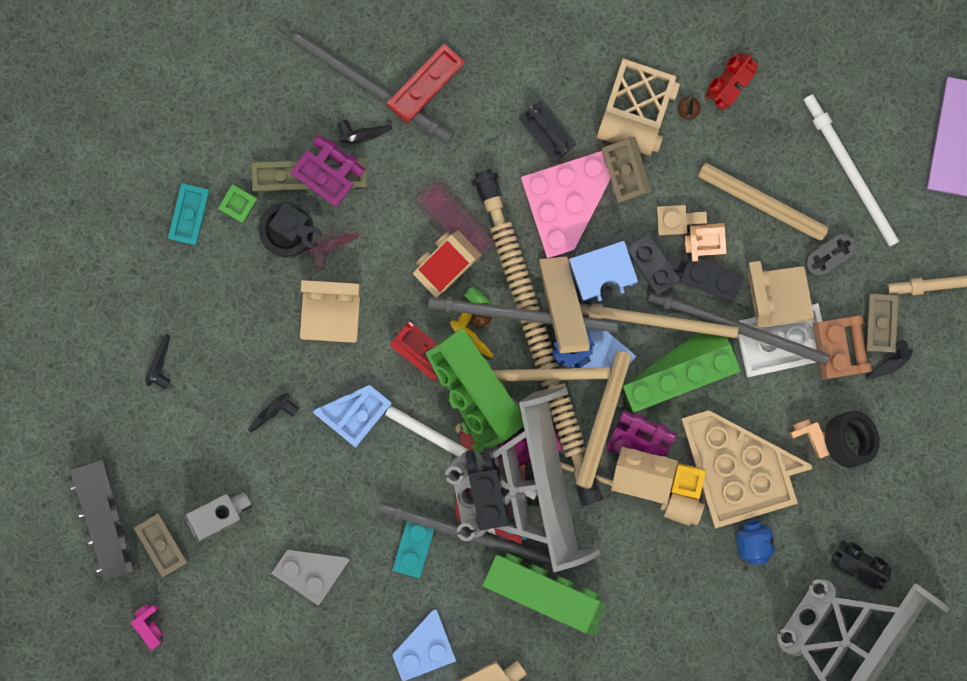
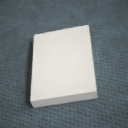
(764, 358)

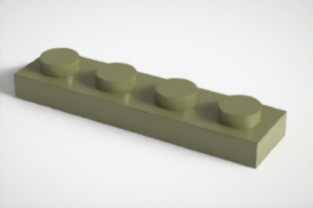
(277, 176)

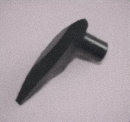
(360, 135)
(895, 362)
(153, 374)
(272, 410)

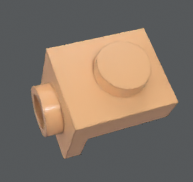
(706, 240)
(815, 435)

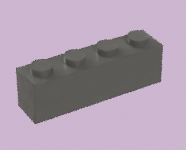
(104, 520)

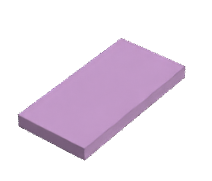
(949, 154)

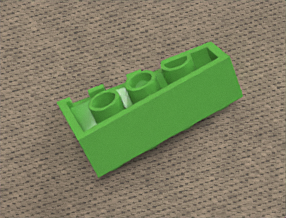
(687, 367)
(475, 391)
(545, 594)

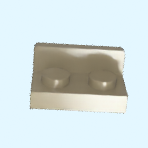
(626, 170)

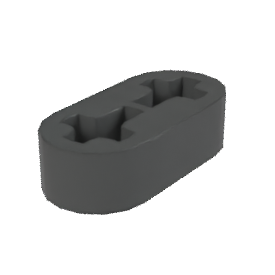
(826, 249)

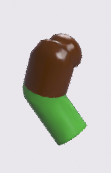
(476, 296)

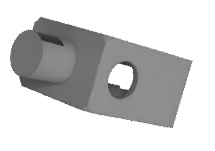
(204, 521)

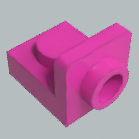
(148, 631)

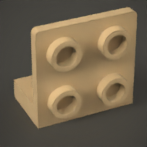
(779, 295)
(330, 311)

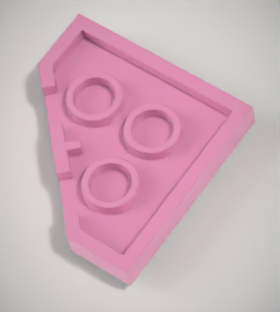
(565, 200)

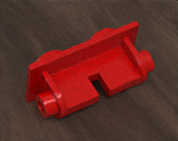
(738, 69)

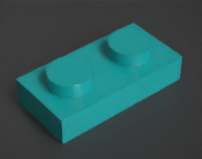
(189, 214)
(413, 549)

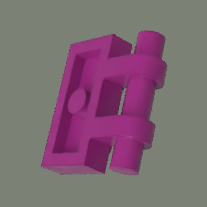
(321, 177)
(632, 438)

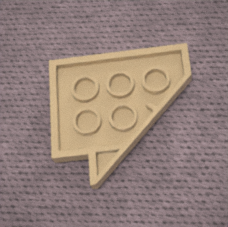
(742, 470)

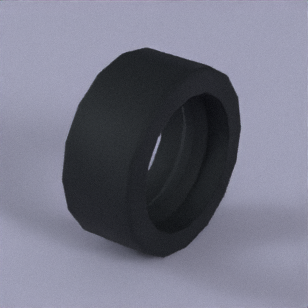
(267, 241)
(867, 434)

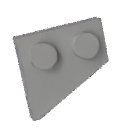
(310, 572)

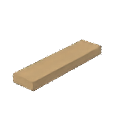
(563, 305)

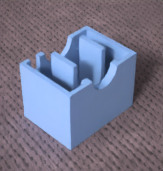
(602, 266)

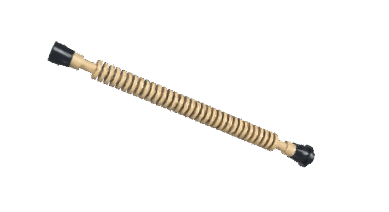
(490, 193)

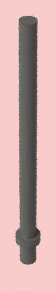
(432, 126)
(670, 302)
(512, 313)
(399, 512)

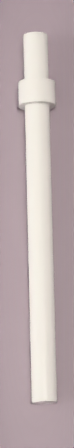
(822, 121)
(433, 436)

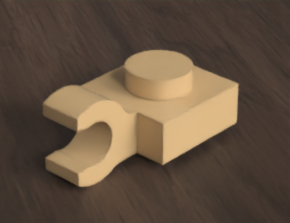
(674, 220)

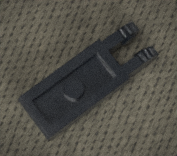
(487, 491)

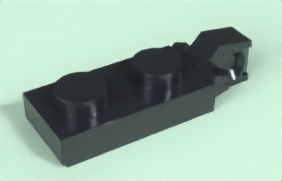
(707, 276)

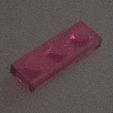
(453, 217)

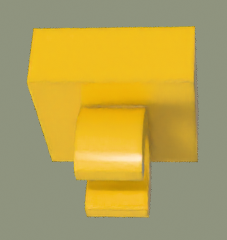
(688, 480)

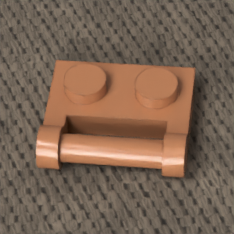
(832, 339)

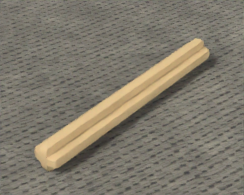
(763, 202)
(603, 419)

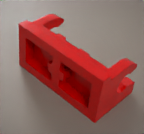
(413, 346)

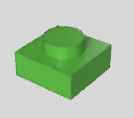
(237, 204)

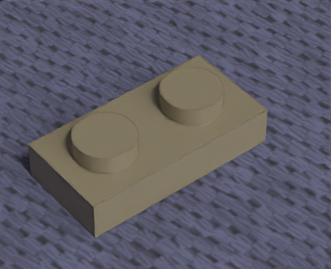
(881, 323)
(160, 545)

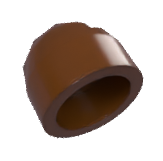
(682, 108)

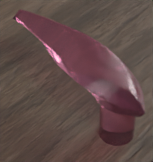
(328, 245)

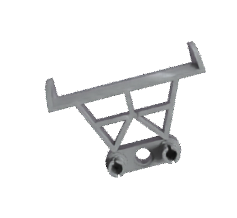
(549, 483)
(822, 599)

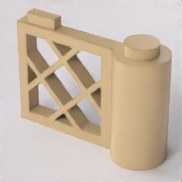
(621, 124)

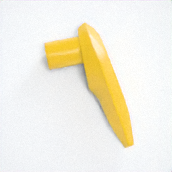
(463, 322)

